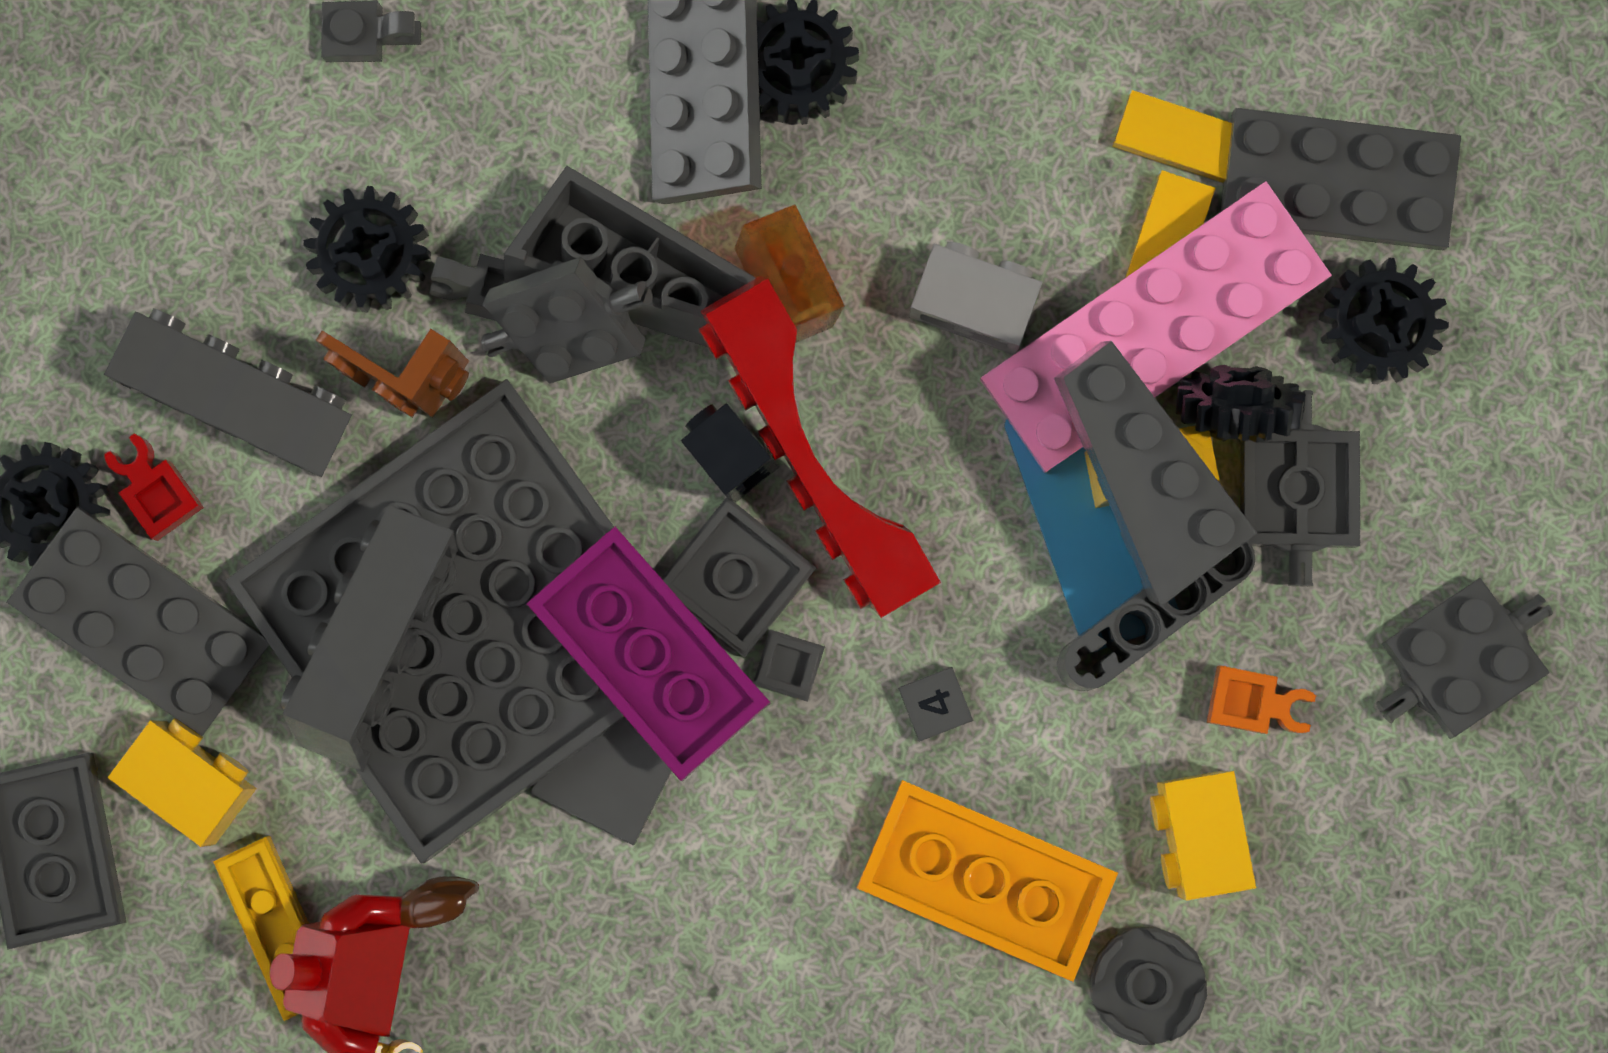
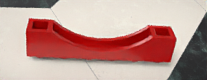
(760, 345)

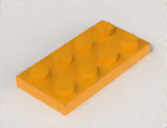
(987, 880)

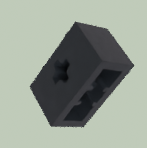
(728, 451)

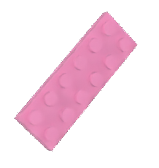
(1164, 316)

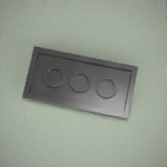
(703, 98)
(1347, 176)
(139, 620)

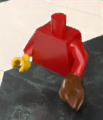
(352, 962)

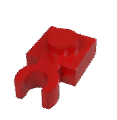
(157, 493)

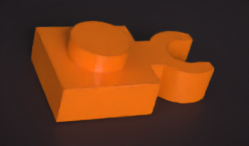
(1249, 701)

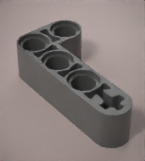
(1158, 623)

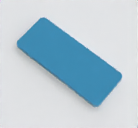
(1081, 540)

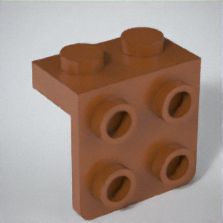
(428, 378)

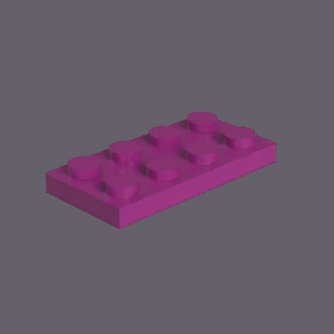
(648, 653)

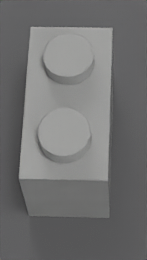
(975, 297)

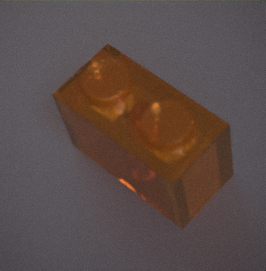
(786, 255)

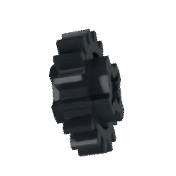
(819, 58)
(389, 241)
(1379, 298)
(1240, 403)
(56, 485)

